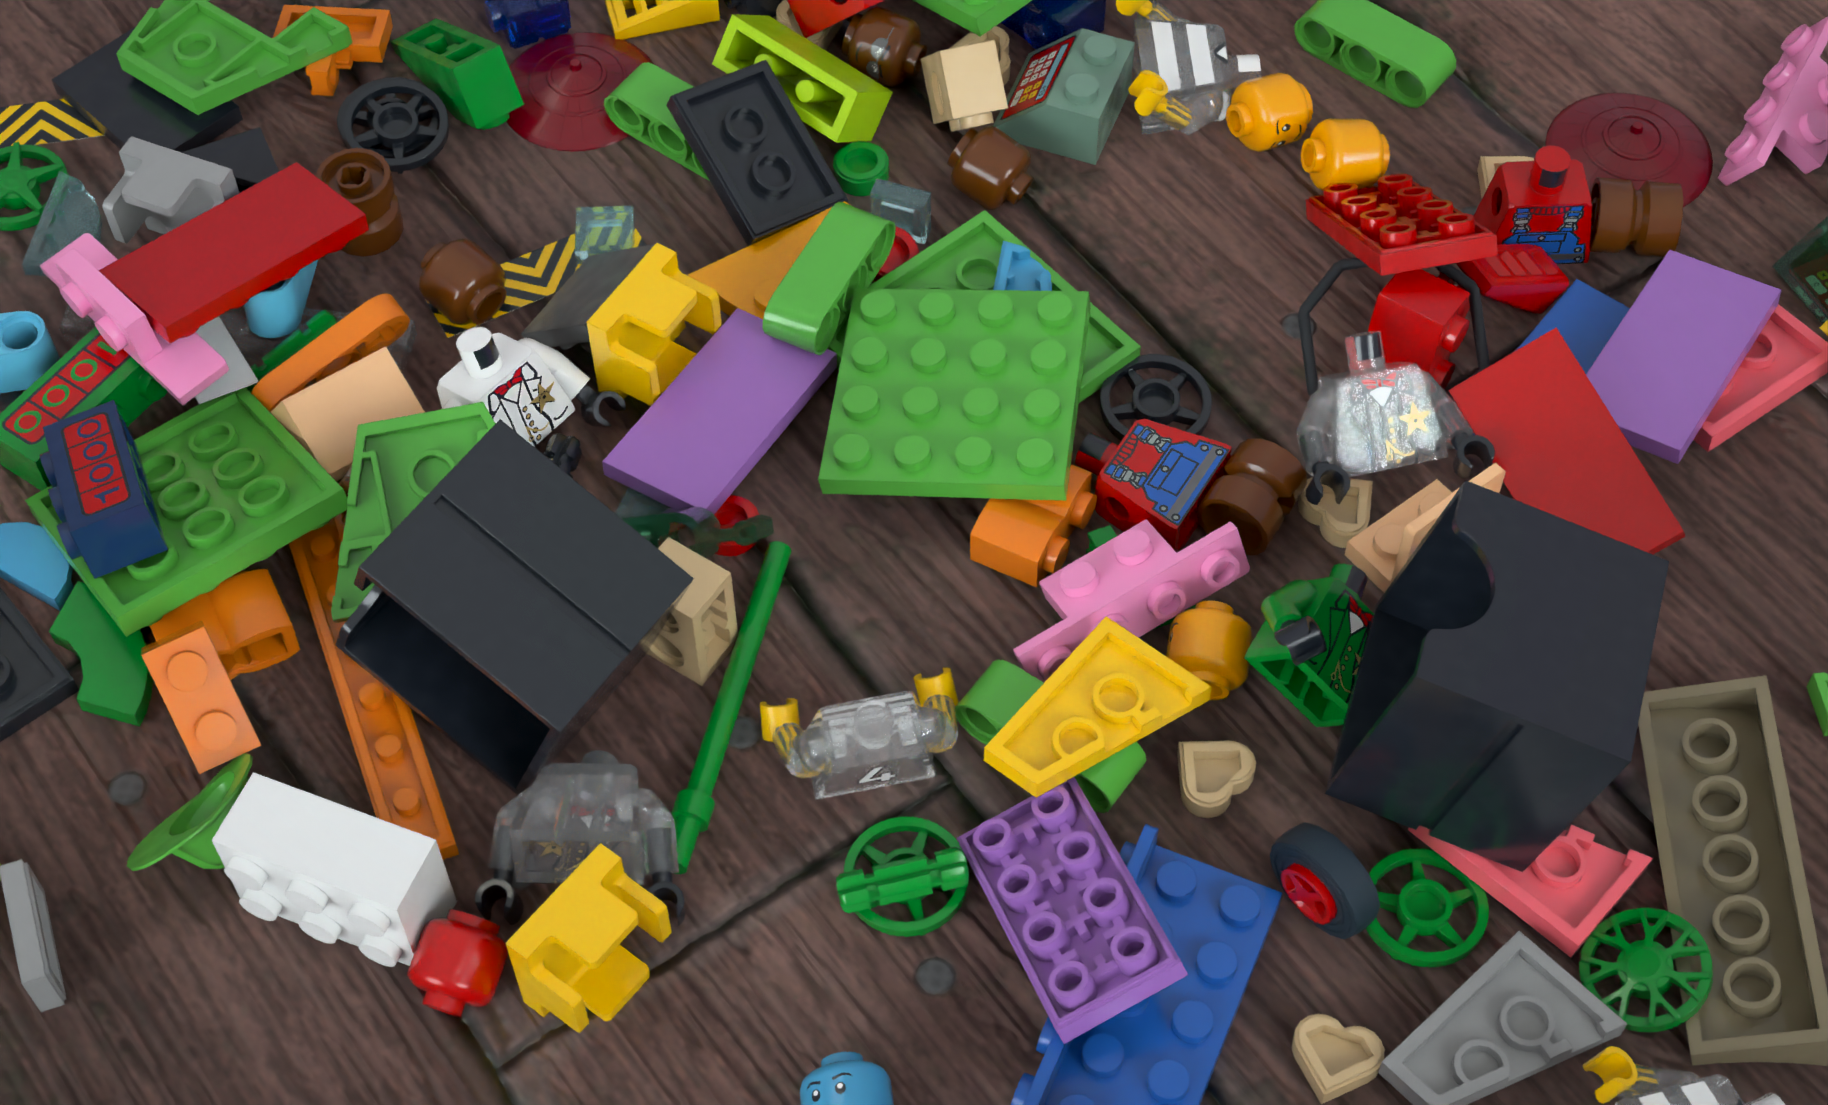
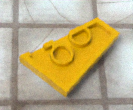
(1091, 708)

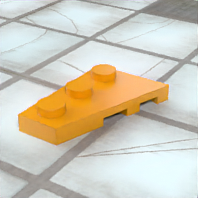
(754, 273)

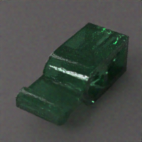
(707, 530)

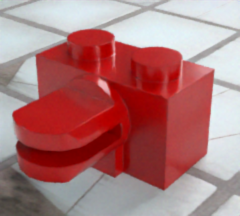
(1422, 321)

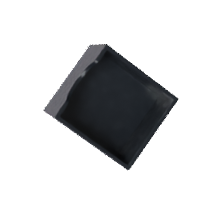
(510, 607)
(1500, 678)

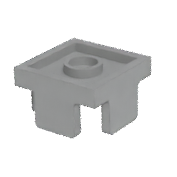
(163, 189)

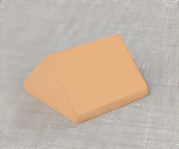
(329, 411)

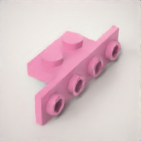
(1789, 111)
(179, 366)
(1135, 584)

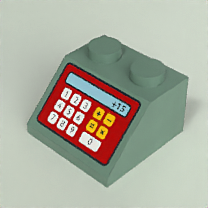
(1070, 95)

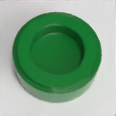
(858, 167)

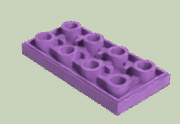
(1679, 351)
(718, 416)
(1070, 909)

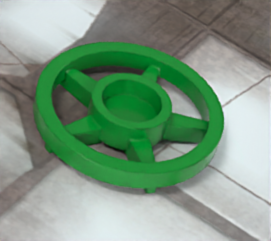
(21, 184)
(926, 828)
(1425, 910)

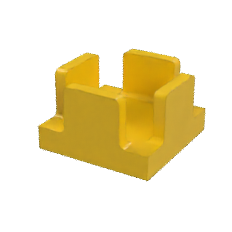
(639, 322)
(571, 944)

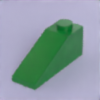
(462, 71)

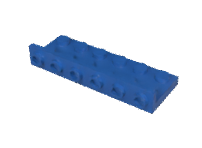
(1171, 1040)

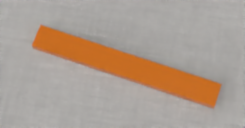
(376, 718)

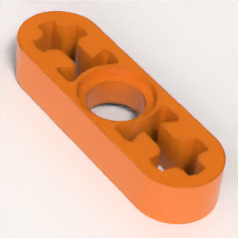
(357, 335)

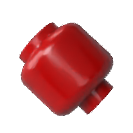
(458, 962)

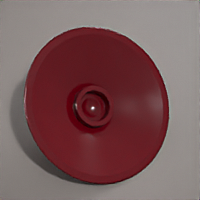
(566, 90)
(1634, 141)

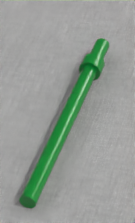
(694, 804)

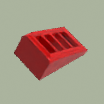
(1518, 276)

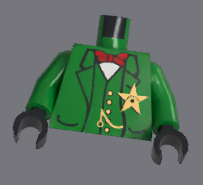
(1314, 642)

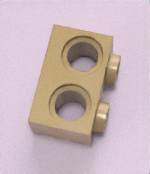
(703, 622)

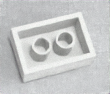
(332, 870)

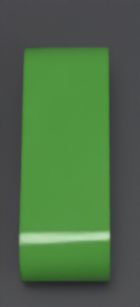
(1376, 49)
(642, 112)
(821, 283)
(999, 697)

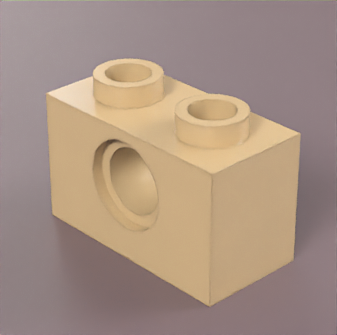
(964, 85)

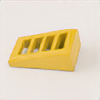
(663, 17)

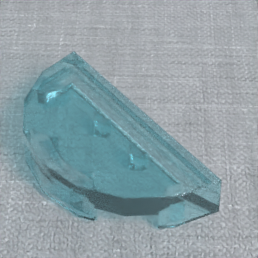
(65, 218)

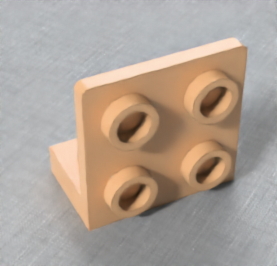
(1391, 540)

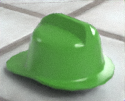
(192, 827)

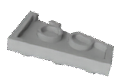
(1499, 1029)

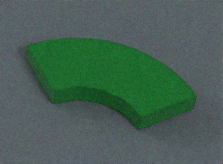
(113, 670)

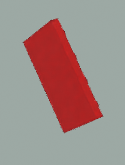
(1399, 225)
(235, 251)
(1564, 445)

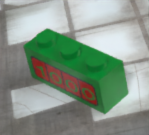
(77, 382)

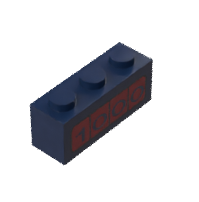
(101, 491)

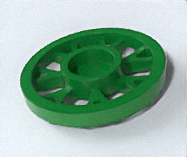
(1648, 967)

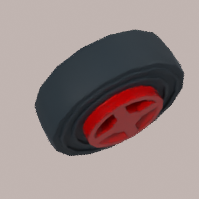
(1324, 880)

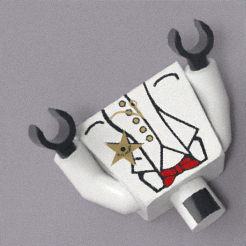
(521, 384)

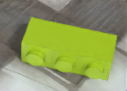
(818, 84)

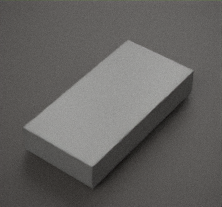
(32, 935)

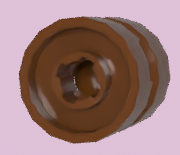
(367, 183)
(1640, 217)
(1254, 493)

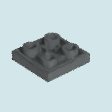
(566, 314)

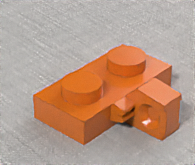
(369, 33)

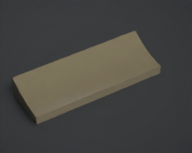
(1735, 871)

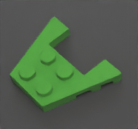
(212, 57)
(390, 475)

